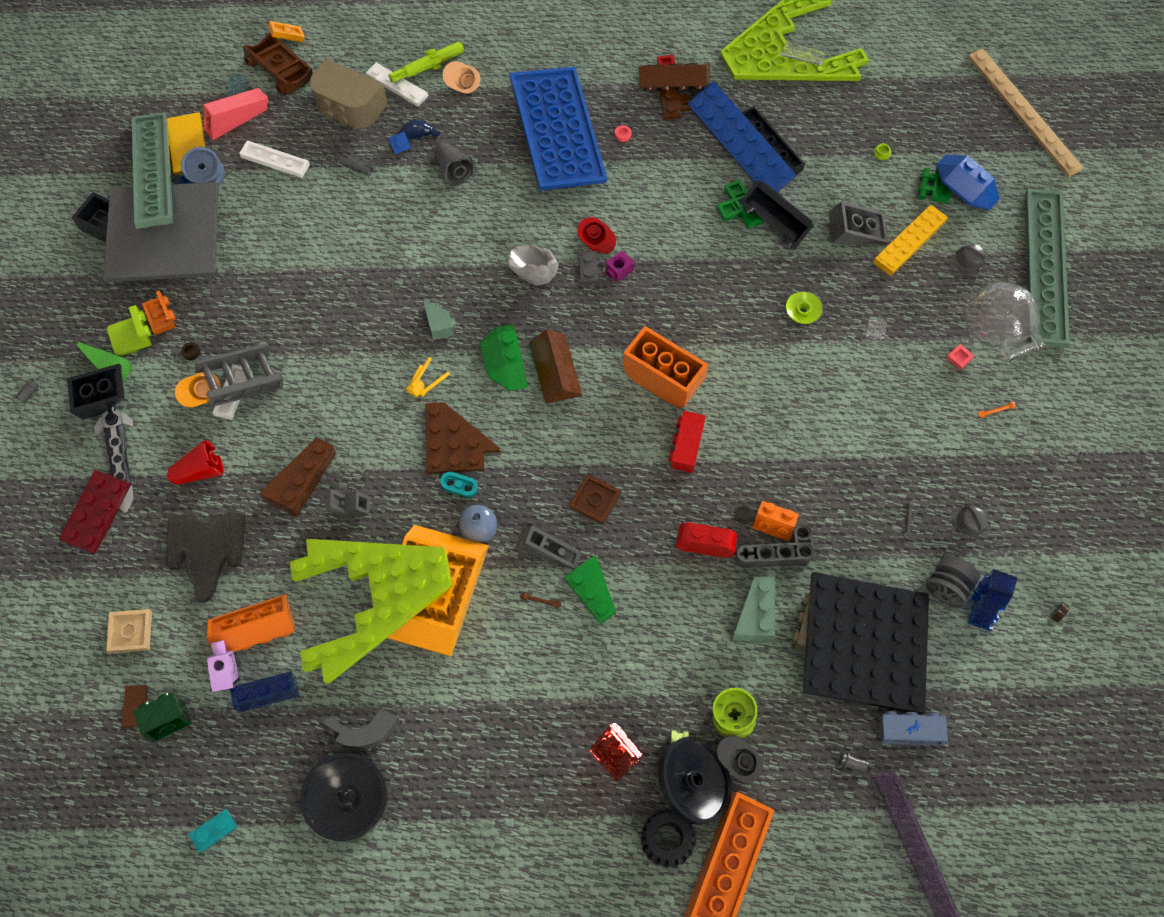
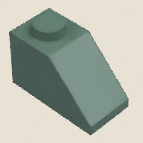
(439, 321)

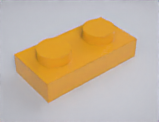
(286, 31)

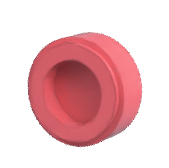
(622, 133)

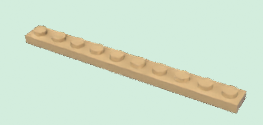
(1025, 113)

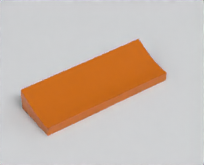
(730, 859)

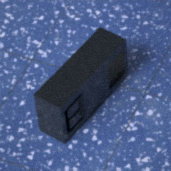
(87, 211)

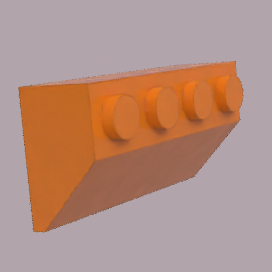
(252, 624)

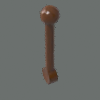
(557, 604)

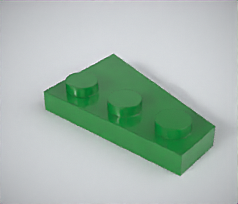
(591, 589)

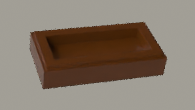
(134, 696)

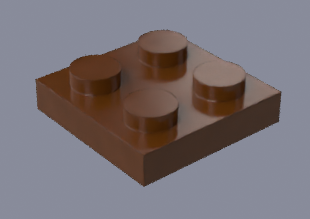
(595, 499)

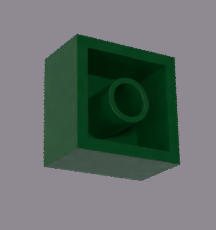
(162, 717)

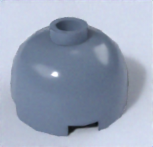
(477, 523)

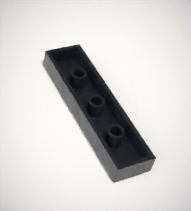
(774, 139)

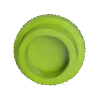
(882, 152)

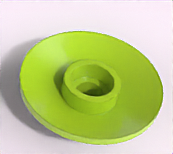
(805, 301)

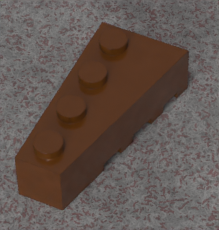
(674, 76)
(299, 479)

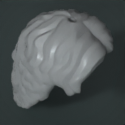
(533, 264)

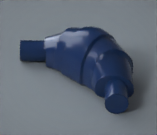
(418, 128)

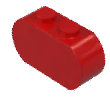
(706, 540)

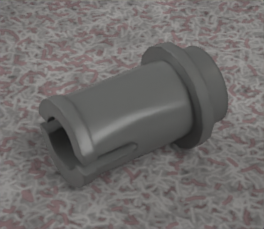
(27, 390)
(853, 762)

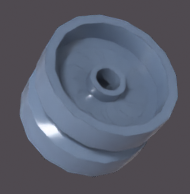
(202, 166)

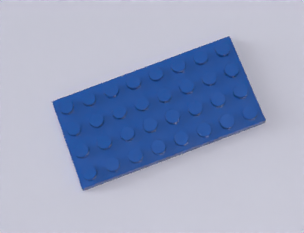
(557, 128)

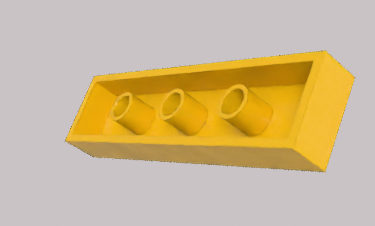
(910, 240)

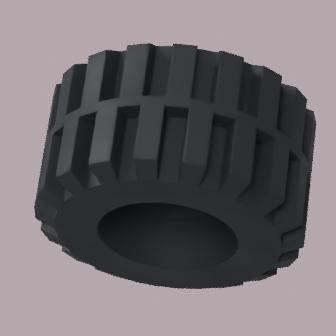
(661, 856)

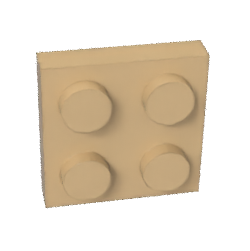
(129, 631)

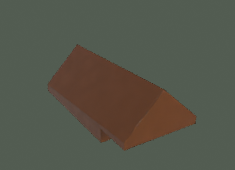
(555, 366)

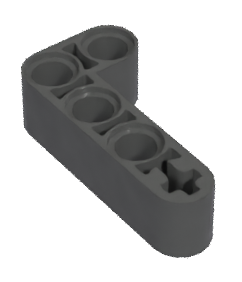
(773, 551)

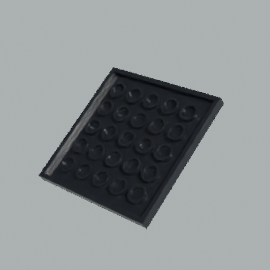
(866, 643)

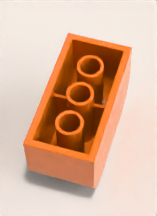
(663, 367)

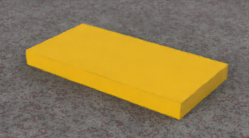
(184, 134)

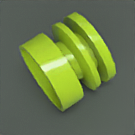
(739, 702)

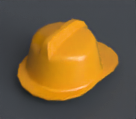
(193, 390)

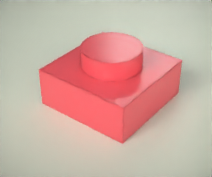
(960, 357)

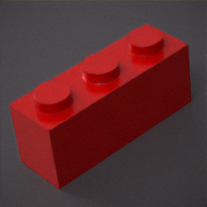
(687, 441)

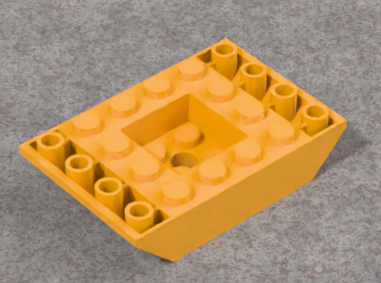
(440, 623)

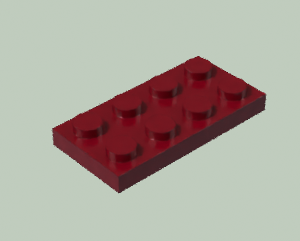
(95, 511)

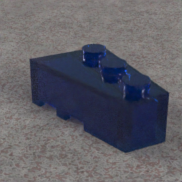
(990, 597)

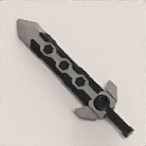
(113, 426)

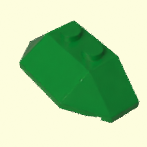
(503, 358)

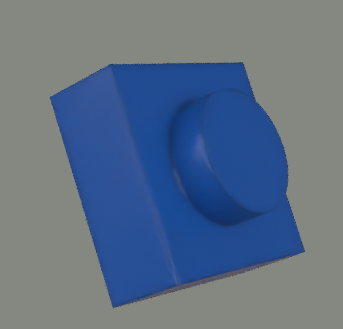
(399, 143)

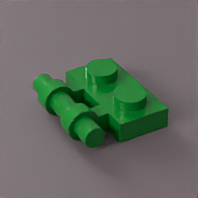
(939, 191)

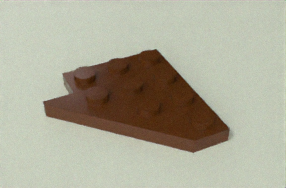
(453, 442)

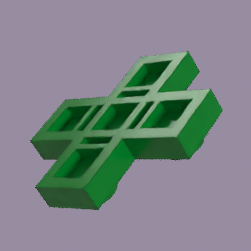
(732, 209)

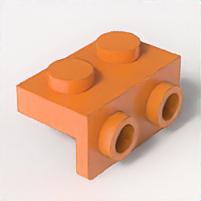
(158, 314)
(775, 521)

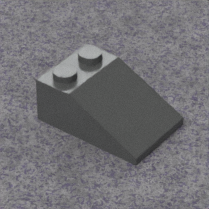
(857, 225)

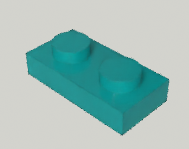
(213, 830)

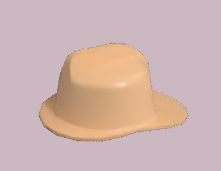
(461, 76)

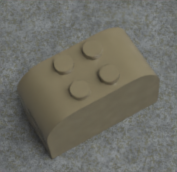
(347, 95)

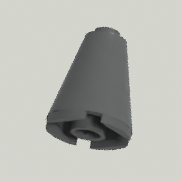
(454, 164)

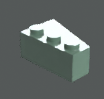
(758, 613)

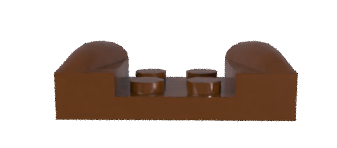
(280, 63)

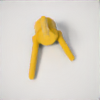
(416, 386)

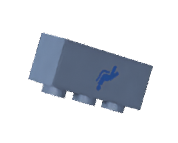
(913, 728)

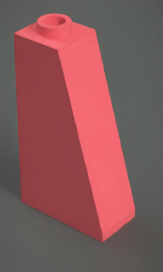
(233, 111)

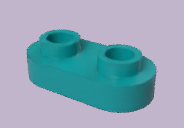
(459, 485)

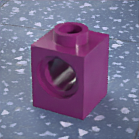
(620, 260)

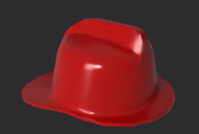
(596, 228)

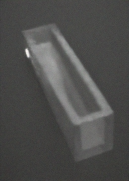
(802, 53)

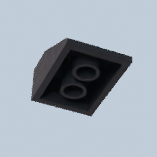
(95, 391)

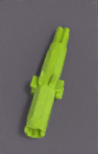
(431, 60)

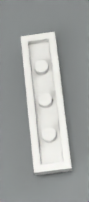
(402, 87)
(274, 159)

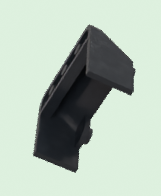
(777, 213)

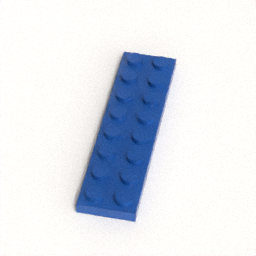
(741, 137)

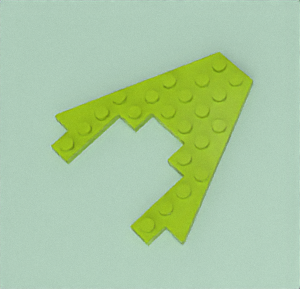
(758, 50)
(401, 585)

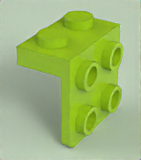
(130, 334)

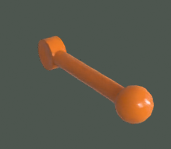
(982, 414)

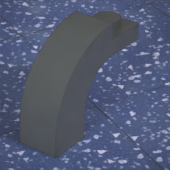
(366, 737)

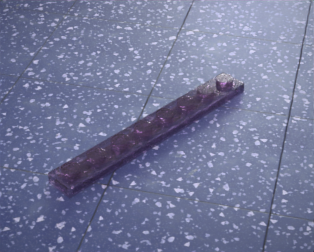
(915, 844)

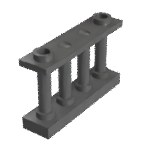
(242, 390)

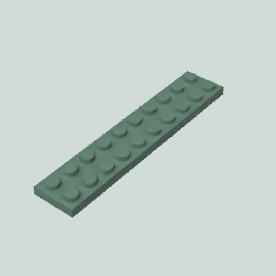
(151, 171)
(1048, 264)

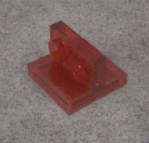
(617, 751)

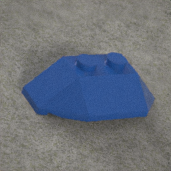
(968, 181)

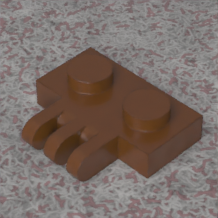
(673, 103)

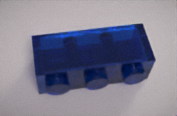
(264, 692)

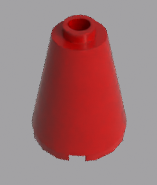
(196, 465)

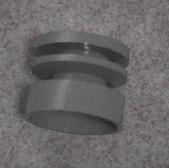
(953, 581)

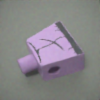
(222, 676)

